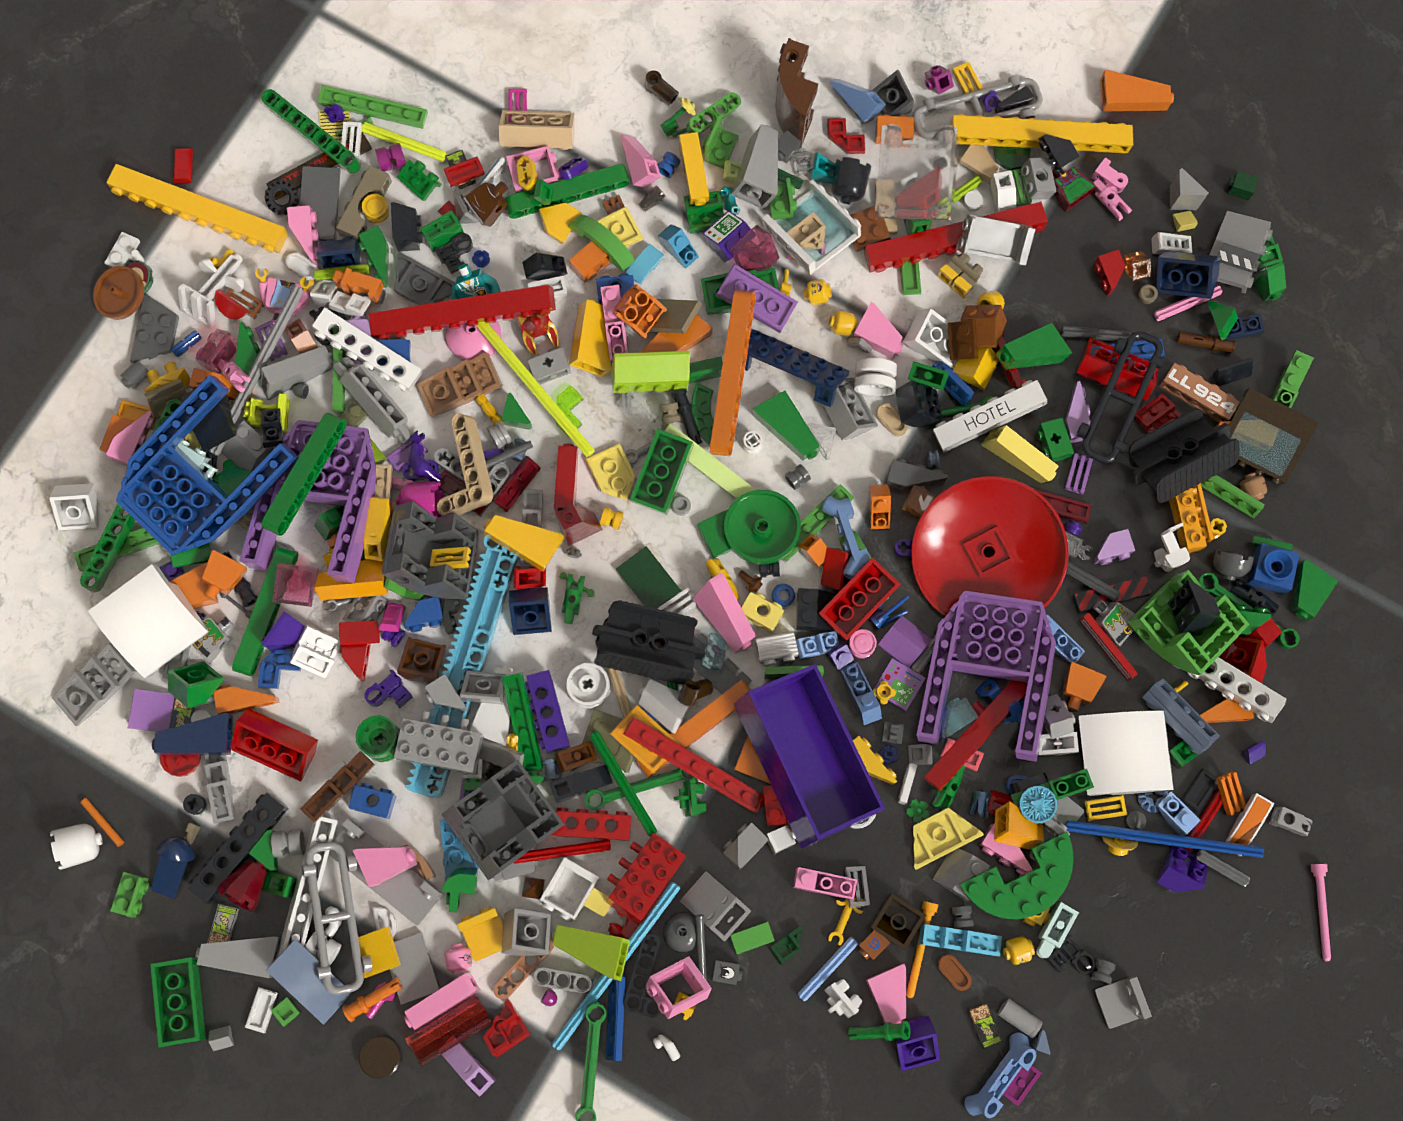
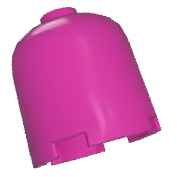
(422, 493)

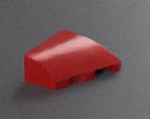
(506, 1031)

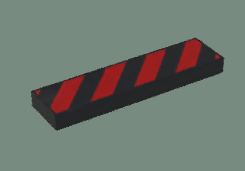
(1128, 590)

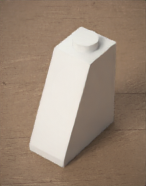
(663, 704)

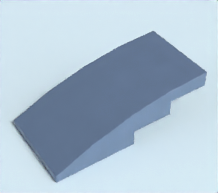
(297, 974)

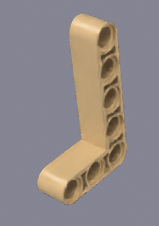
(470, 469)

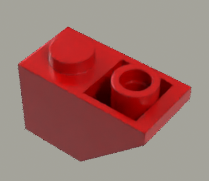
(1110, 268)

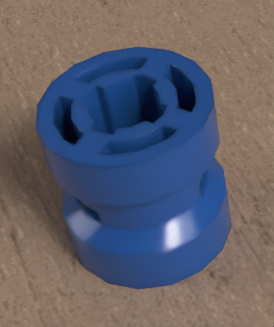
(668, 164)

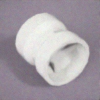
(755, 443)

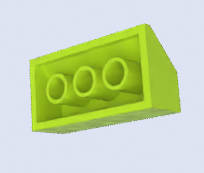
(650, 371)

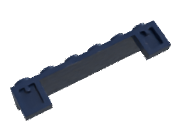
(798, 363)

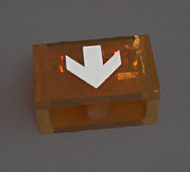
(918, 500)

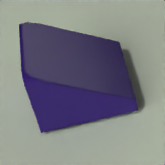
(1255, 752)

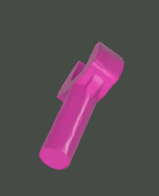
(374, 1009)

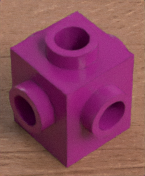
(938, 79)

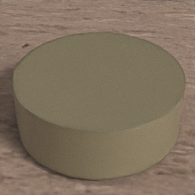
(1147, 294)

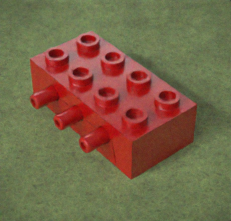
(644, 878)

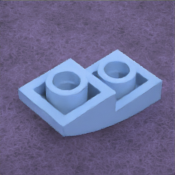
(817, 644)

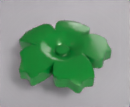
(918, 811)

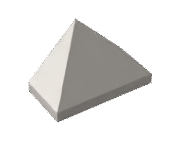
(463, 212)

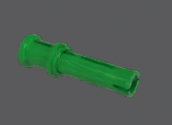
(888, 1031)

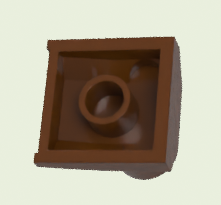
(421, 661)

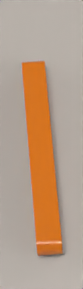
(732, 373)

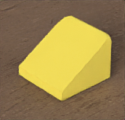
(1184, 221)

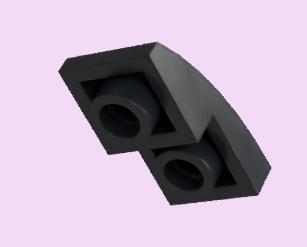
(272, 427)

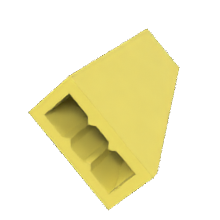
(1020, 454)

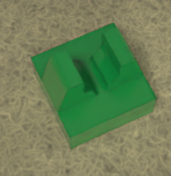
(542, 192)

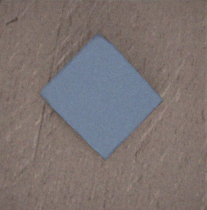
(1040, 1042)

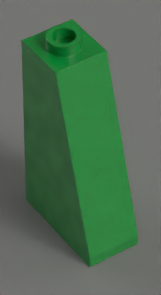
(1035, 349)
(787, 424)

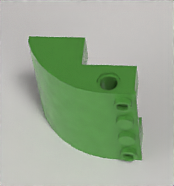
(1186, 651)

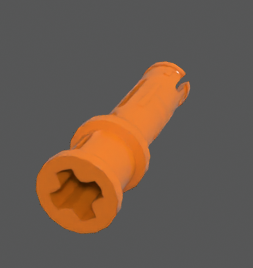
(364, 1003)

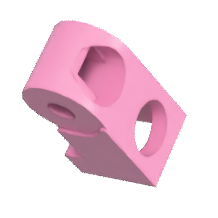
(1109, 176)

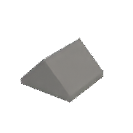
(1186, 192)
(483, 687)

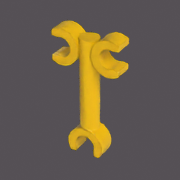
(843, 920)

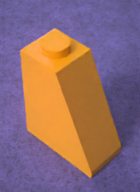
(1015, 829)

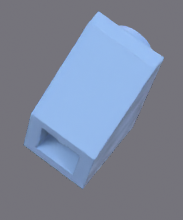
(1177, 814)

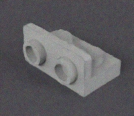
(365, 609)

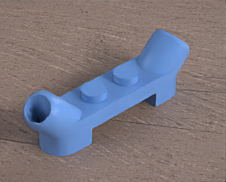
(843, 511)
(1018, 1057)

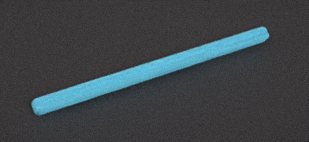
(604, 981)

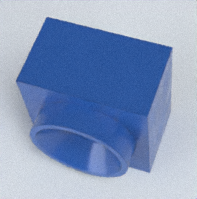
(1281, 560)

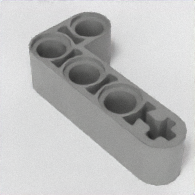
(455, 461)

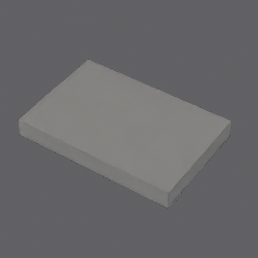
(415, 970)

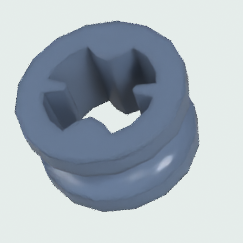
(933, 458)

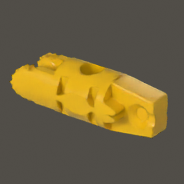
(716, 567)

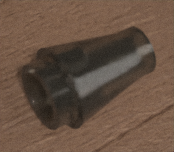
(652, 198)

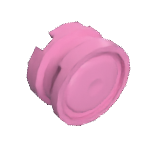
(862, 644)

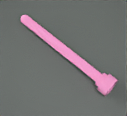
(1319, 871)

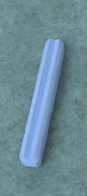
(827, 968)

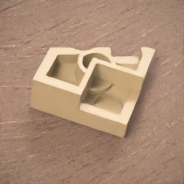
(980, 162)

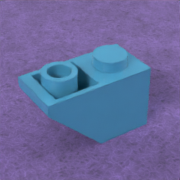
(678, 245)

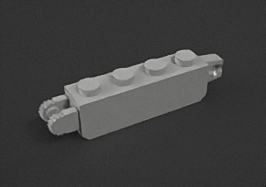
(373, 399)

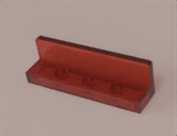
(448, 1030)

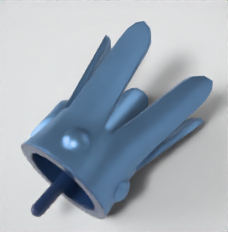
(982, 799)

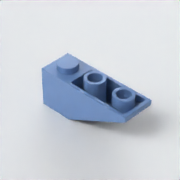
(861, 100)
(1065, 645)
(861, 693)

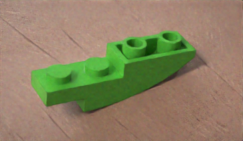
(1292, 378)

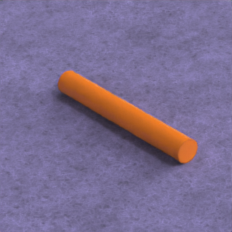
(102, 822)

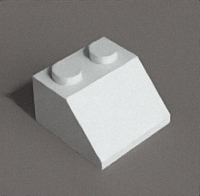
(75, 506)

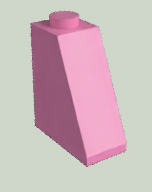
(879, 332)
(384, 863)
(890, 993)

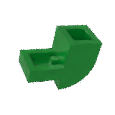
(459, 881)

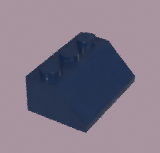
(1187, 274)

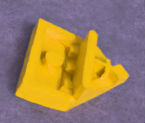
(557, 219)

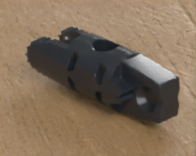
(1253, 596)

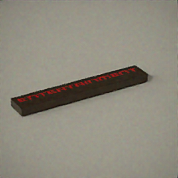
(295, 175)

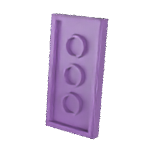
(771, 305)

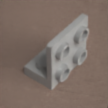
(1066, 811)
(1122, 1002)

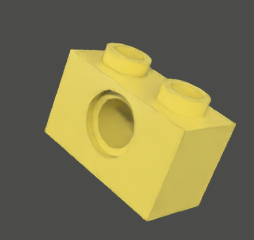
(767, 622)

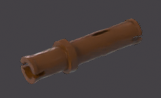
(1206, 342)

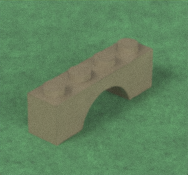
(372, 182)

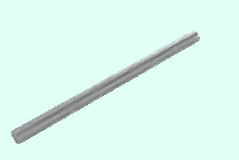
(263, 357)

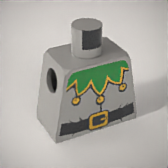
(1114, 620)
(215, 640)

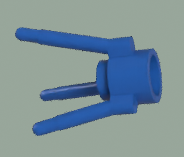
(880, 617)

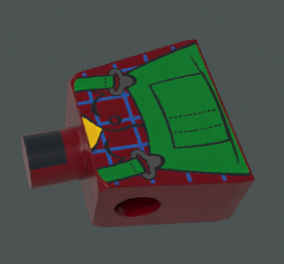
(1071, 187)

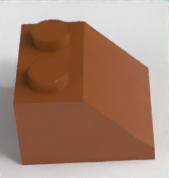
(989, 323)

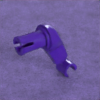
(417, 461)

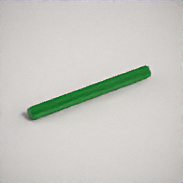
(623, 783)

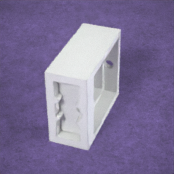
(550, 905)

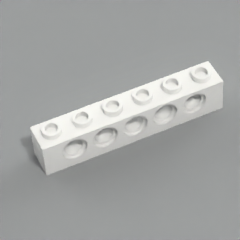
(328, 320)
(1255, 689)

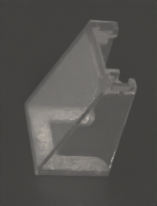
(917, 175)

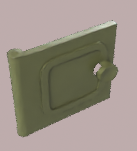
(605, 724)

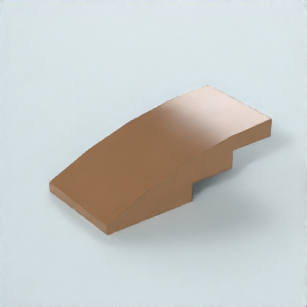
(459, 384)

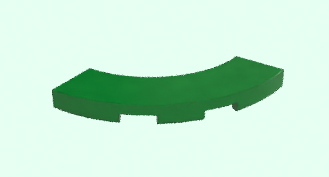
(702, 411)

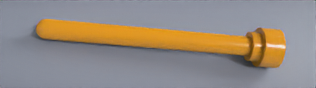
(929, 910)

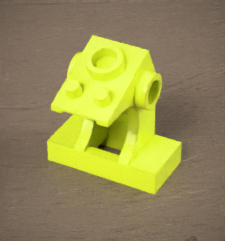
(253, 410)

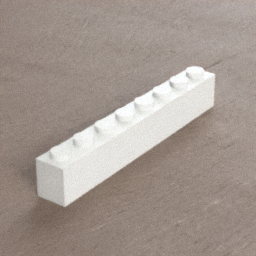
(300, 909)

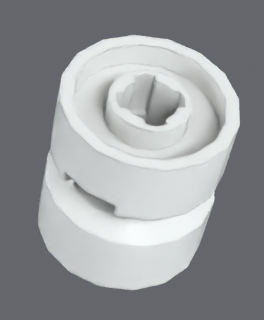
(332, 948)

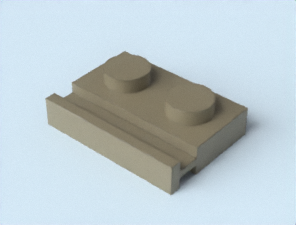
(159, 397)

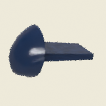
(171, 865)

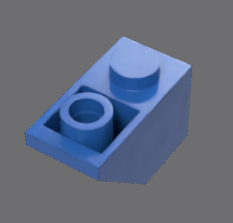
(426, 613)

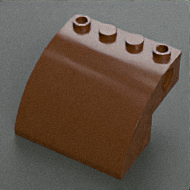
(794, 92)

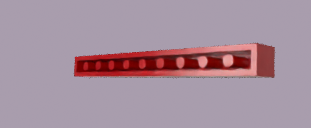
(942, 239)
(462, 311)

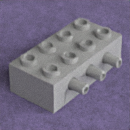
(439, 745)

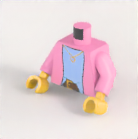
(275, 293)

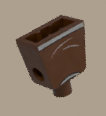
(487, 202)

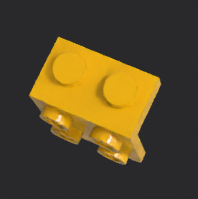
(483, 933)

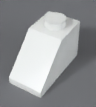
(781, 839)

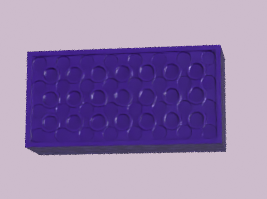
(808, 755)

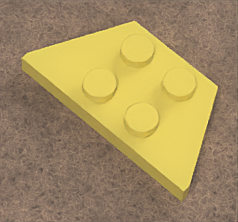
(940, 836)

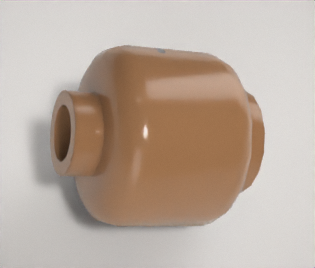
(1254, 485)

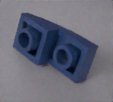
(1247, 326)

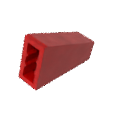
(566, 477)

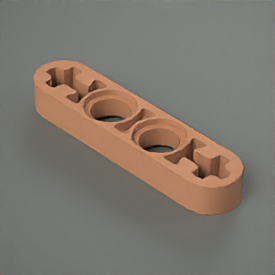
(525, 968)

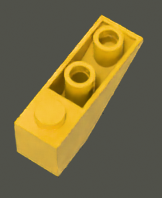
(377, 528)
(873, 762)

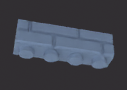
(1181, 717)

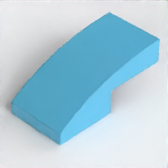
(645, 263)

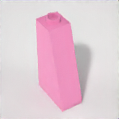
(725, 613)
(441, 1001)

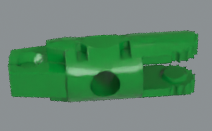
(571, 609)
(945, 796)

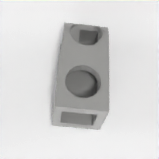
(1290, 821)

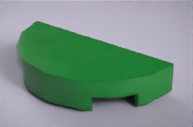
(1283, 545)

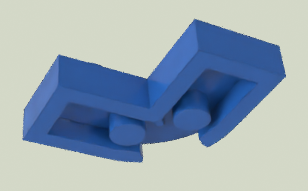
(271, 668)

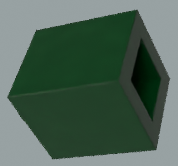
(1242, 185)

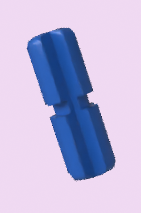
(182, 346)

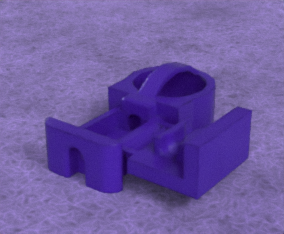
(389, 686)

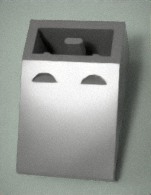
(719, 906)

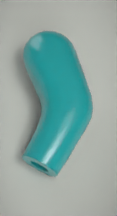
(729, 200)

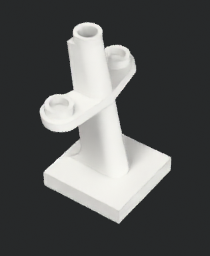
(199, 303)

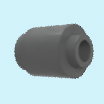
(134, 375)

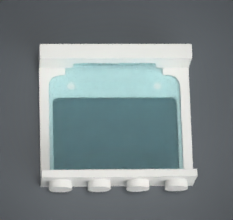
(839, 231)

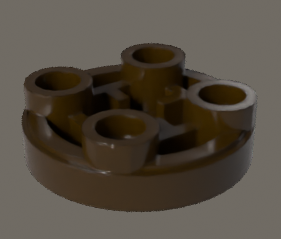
(379, 1057)

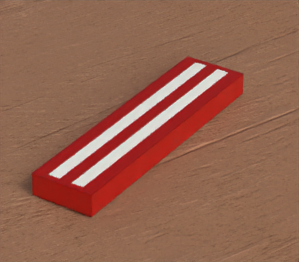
(1108, 646)

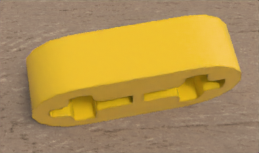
(524, 174)

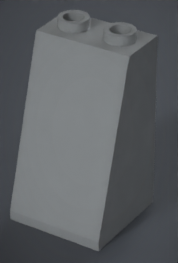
(759, 169)

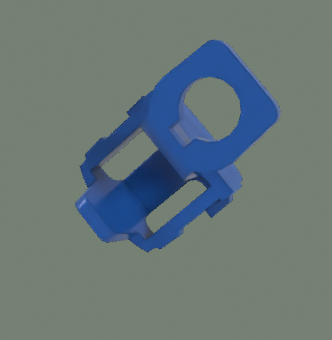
(1015, 708)

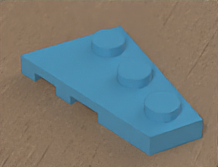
(454, 852)

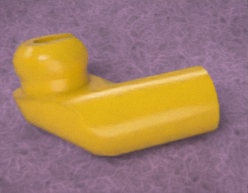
(217, 262)

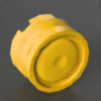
(375, 208)

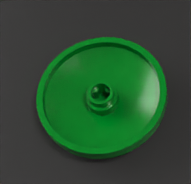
(762, 526)

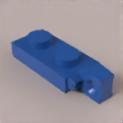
(956, 385)

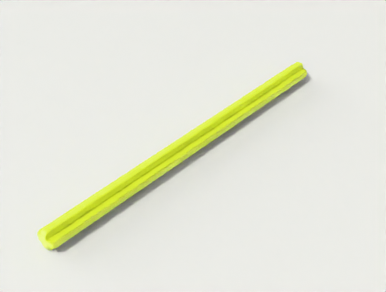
(536, 388)

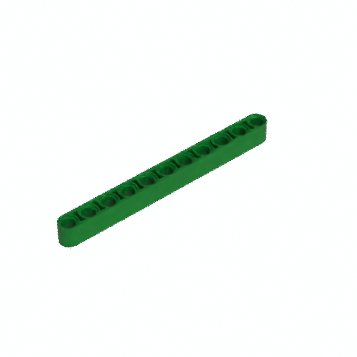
(109, 536)

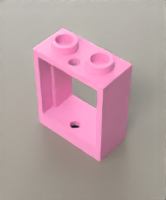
(536, 155)
(691, 975)

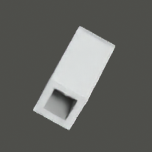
(1003, 190)

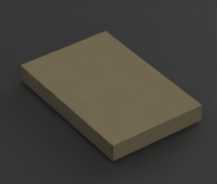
(677, 316)

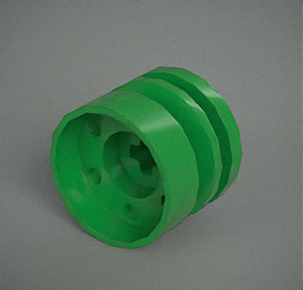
(373, 730)

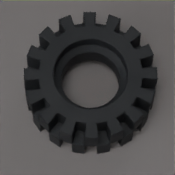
(281, 186)

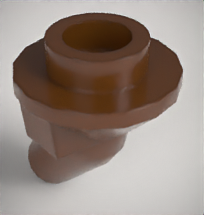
(754, 583)

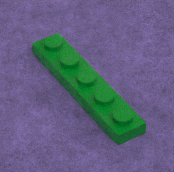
(522, 720)

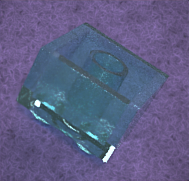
(957, 716)

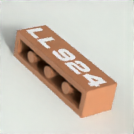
(1199, 393)

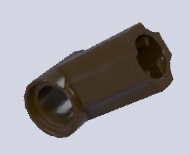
(661, 88)
(694, 690)

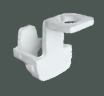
(1175, 556)

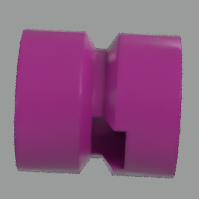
(390, 157)

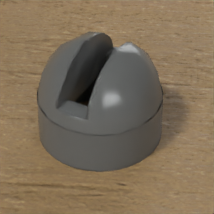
(301, 390)

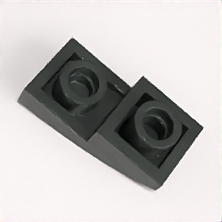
(450, 607)

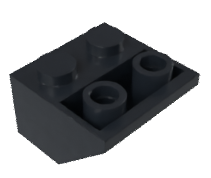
(918, 405)
(1193, 608)

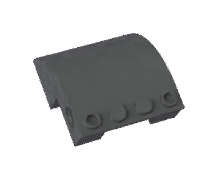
(410, 548)
(502, 819)

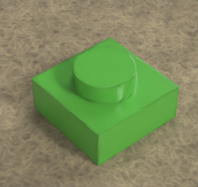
(285, 1011)

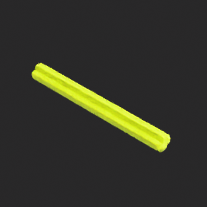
(405, 142)

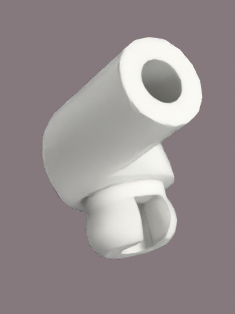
(669, 1046)

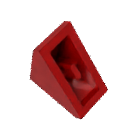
(529, 577)
(1267, 632)

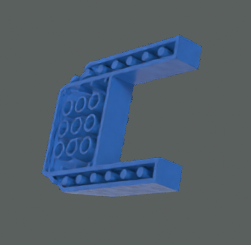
(175, 496)

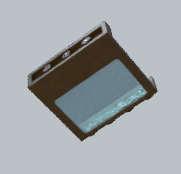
(1270, 436)

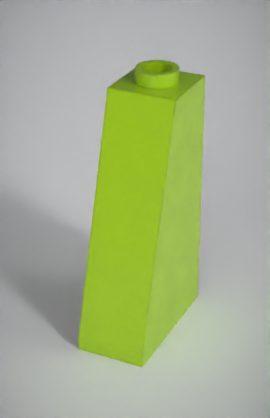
(597, 950)

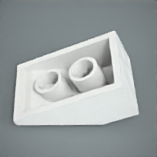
(930, 337)

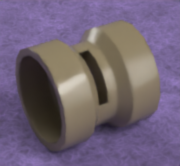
(670, 413)

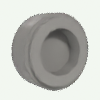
(681, 505)

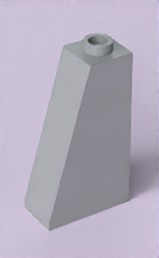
(298, 369)
(240, 956)

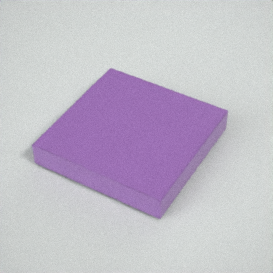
(150, 711)

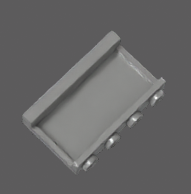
(1244, 233)

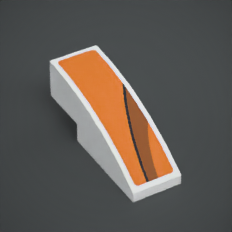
(1250, 820)

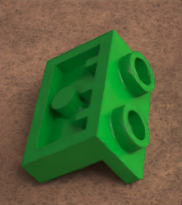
(418, 179)

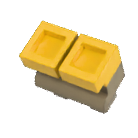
(960, 274)

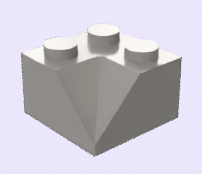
(745, 846)

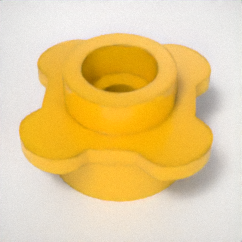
(884, 697)

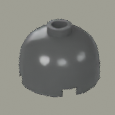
(1232, 563)
(671, 932)

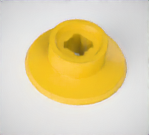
(1119, 846)

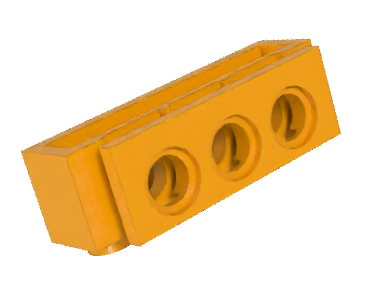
(1187, 510)

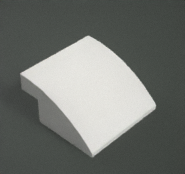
(148, 620)
(1126, 752)

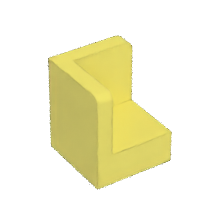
(597, 902)

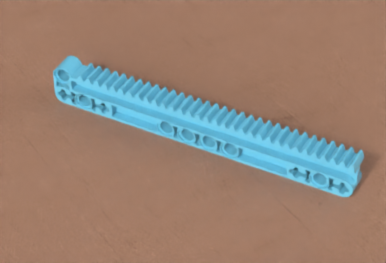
(479, 619)

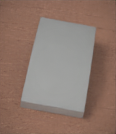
(93, 684)

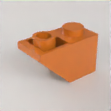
(879, 506)

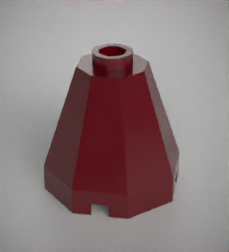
(245, 885)

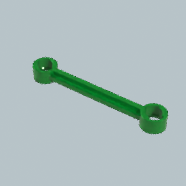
(1218, 590)
(638, 786)
(590, 1061)

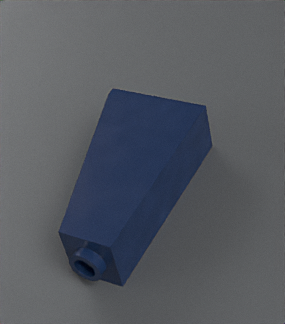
(200, 737)

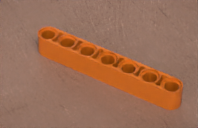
(706, 719)

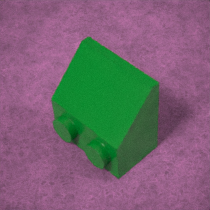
(193, 683)

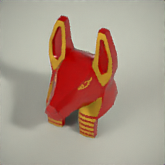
(536, 327)

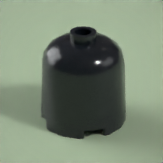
(850, 180)

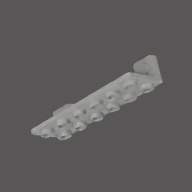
(405, 891)

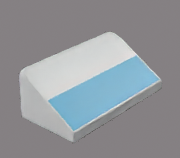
(492, 172)

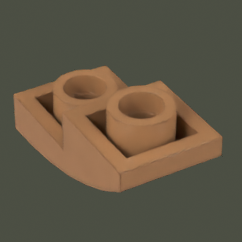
(424, 869)

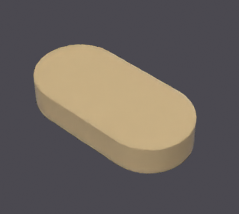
(891, 419)

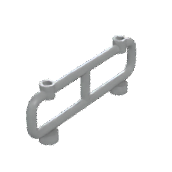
(1013, 83)
(361, 964)

